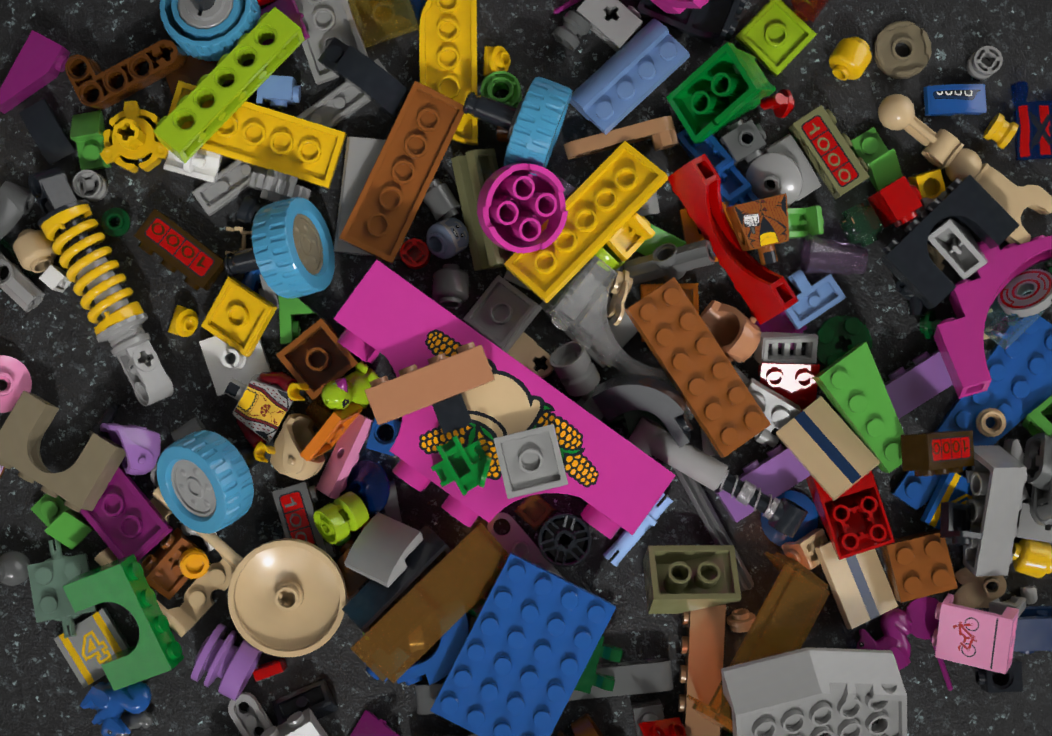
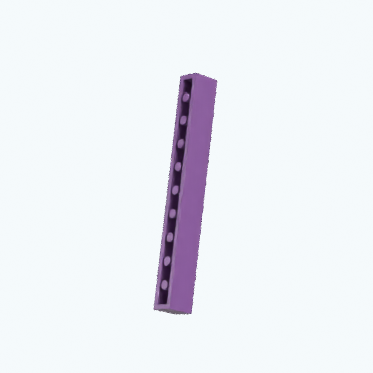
(783, 470)

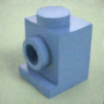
(279, 92)

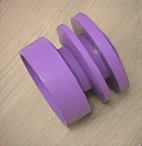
(226, 661)

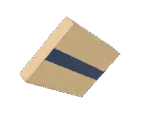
(827, 448)
(857, 585)

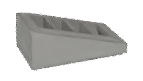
(773, 338)

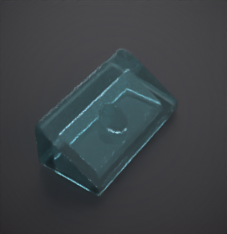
(1008, 328)

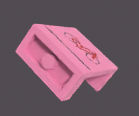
(975, 636)

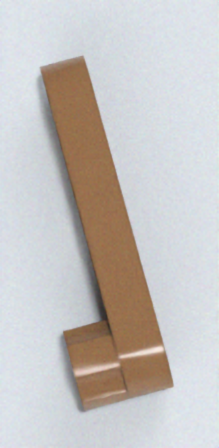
(659, 130)

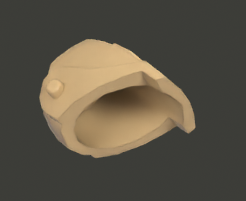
(290, 443)

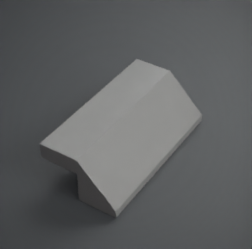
(358, 164)

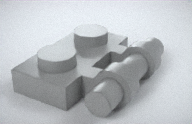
(776, 409)

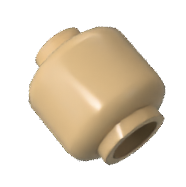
(34, 250)

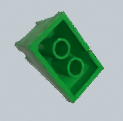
(719, 92)

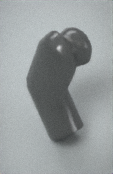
(134, 721)

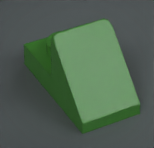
(88, 134)
(881, 162)
(288, 310)
(62, 522)

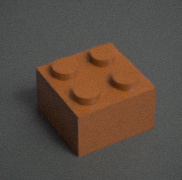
(317, 358)
(918, 566)

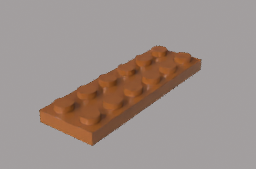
(402, 173)
(697, 367)

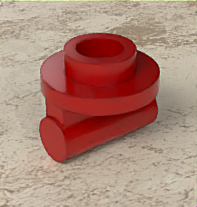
(780, 102)

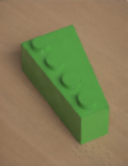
(863, 403)

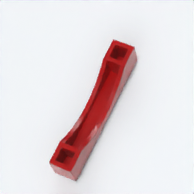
(699, 191)

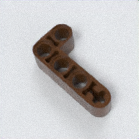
(129, 68)

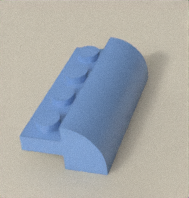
(629, 76)

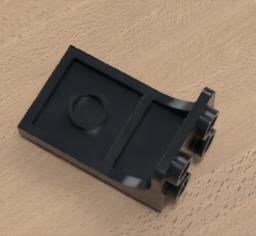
(710, 24)

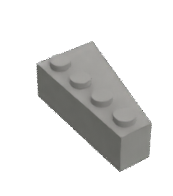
(995, 506)

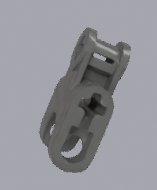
(1040, 477)

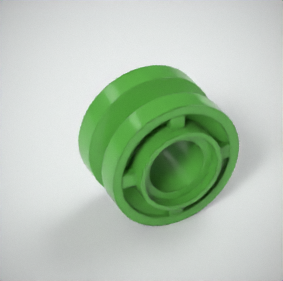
(502, 80)

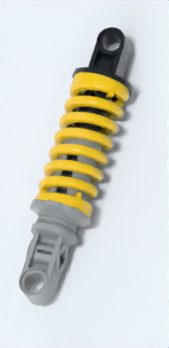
(96, 282)

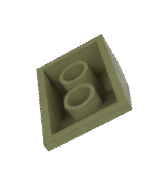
(690, 577)

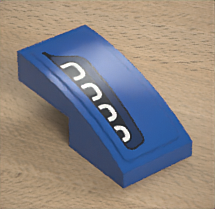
(955, 99)

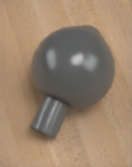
(13, 568)

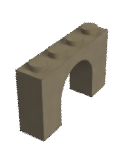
(78, 485)

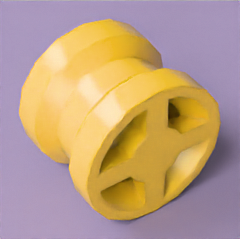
(1000, 131)

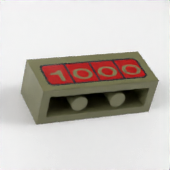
(829, 151)

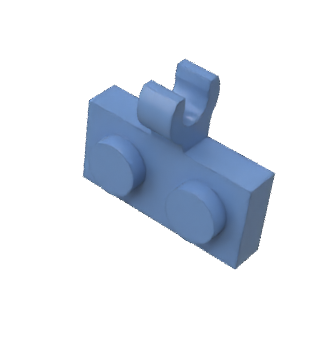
(812, 299)

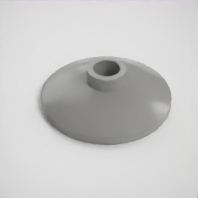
(780, 170)

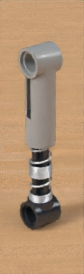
(658, 442)

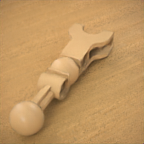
(947, 152)

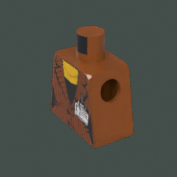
(761, 225)

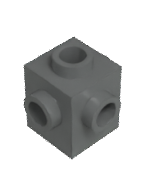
(739, 150)

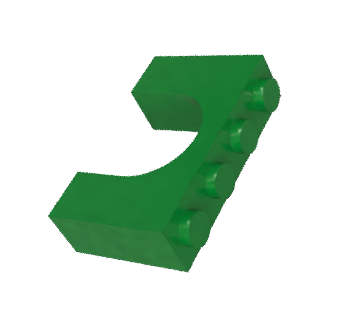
(126, 585)

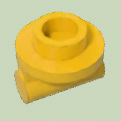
(495, 60)
(183, 322)

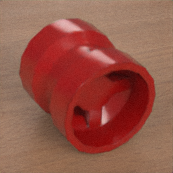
(418, 257)

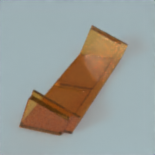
(432, 605)
(777, 629)

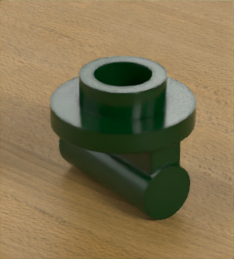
(929, 323)

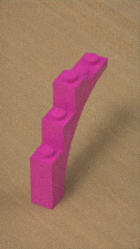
(963, 338)

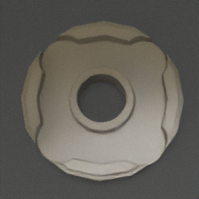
(893, 64)

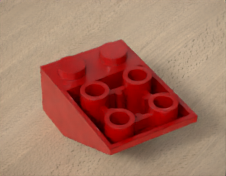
(855, 519)

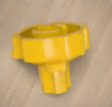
(122, 143)

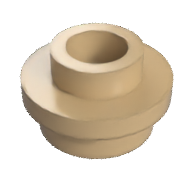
(1000, 422)
(740, 620)

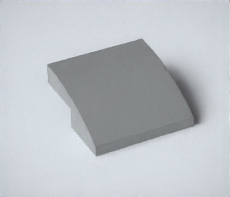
(382, 549)

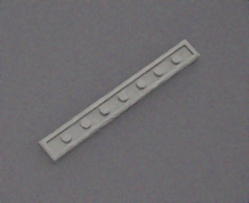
(233, 179)

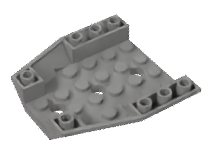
(817, 694)

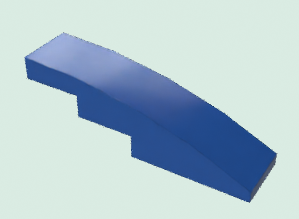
(733, 185)

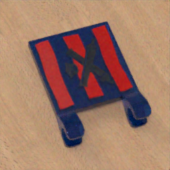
(1034, 119)

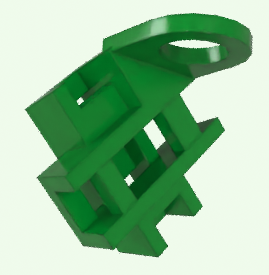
(464, 461)

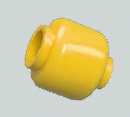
(850, 58)
(1032, 557)

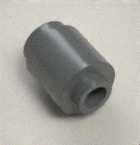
(441, 201)

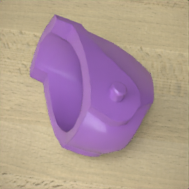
(140, 446)

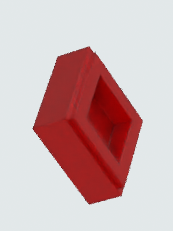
(269, 669)

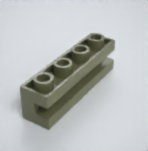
(470, 175)

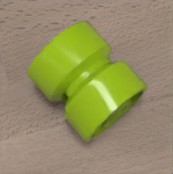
(340, 518)

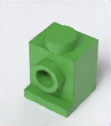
(1037, 420)

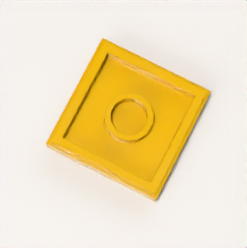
(239, 316)

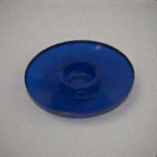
(373, 484)

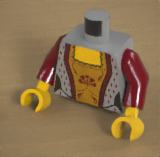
(263, 407)

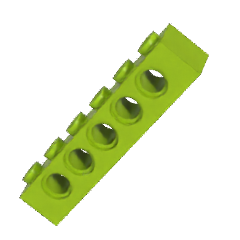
(229, 99)

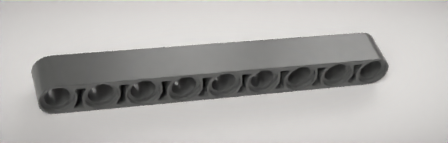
(630, 679)

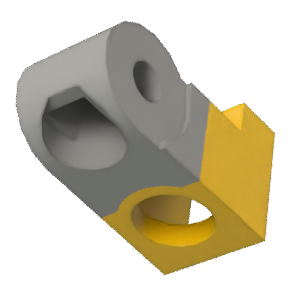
(930, 186)

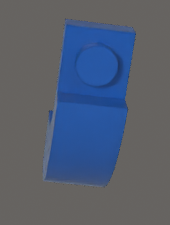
(442, 659)

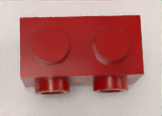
(896, 202)

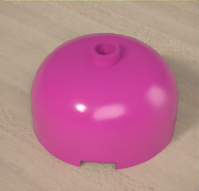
(517, 204)

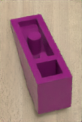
(33, 69)

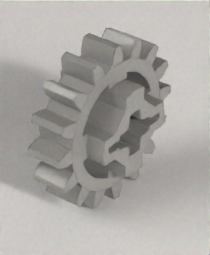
(277, 186)

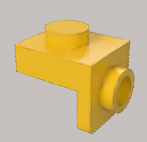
(630, 236)

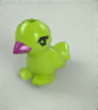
(349, 389)

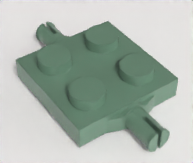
(47, 591)

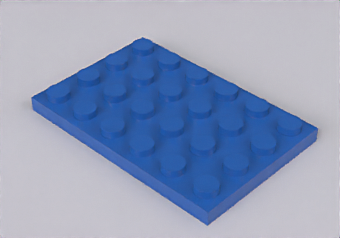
(523, 653)

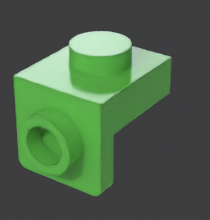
(805, 221)

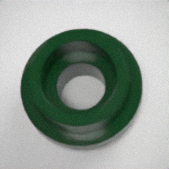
(122, 228)

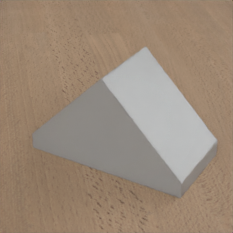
(958, 247)

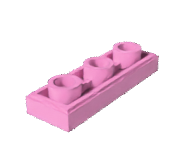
(344, 457)

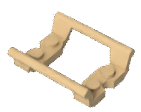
(199, 595)

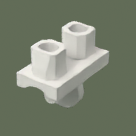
(202, 165)

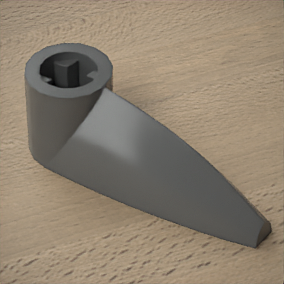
(14, 202)

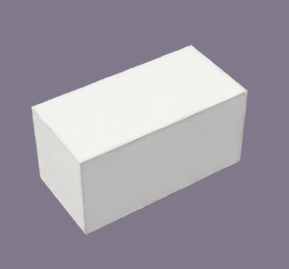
(55, 278)

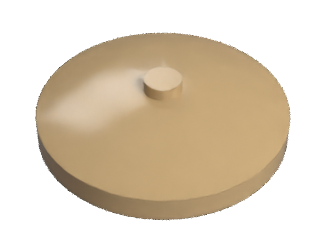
(287, 597)

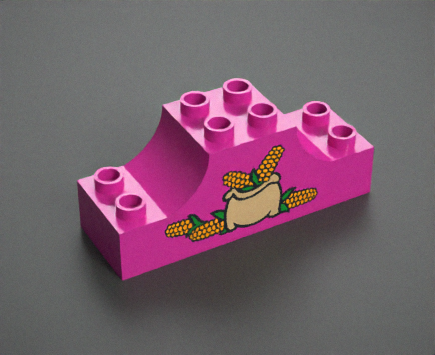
(600, 465)

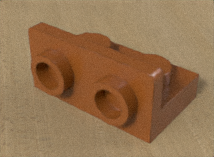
(163, 567)

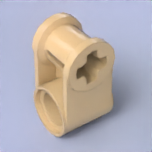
(526, 351)

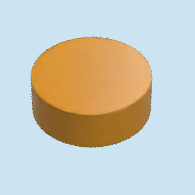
(194, 563)

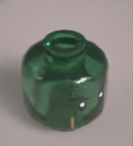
(861, 224)

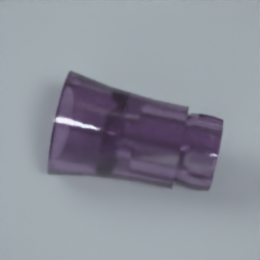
(832, 257)

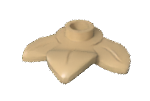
(620, 288)
(974, 591)

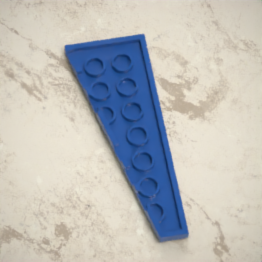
(1017, 387)

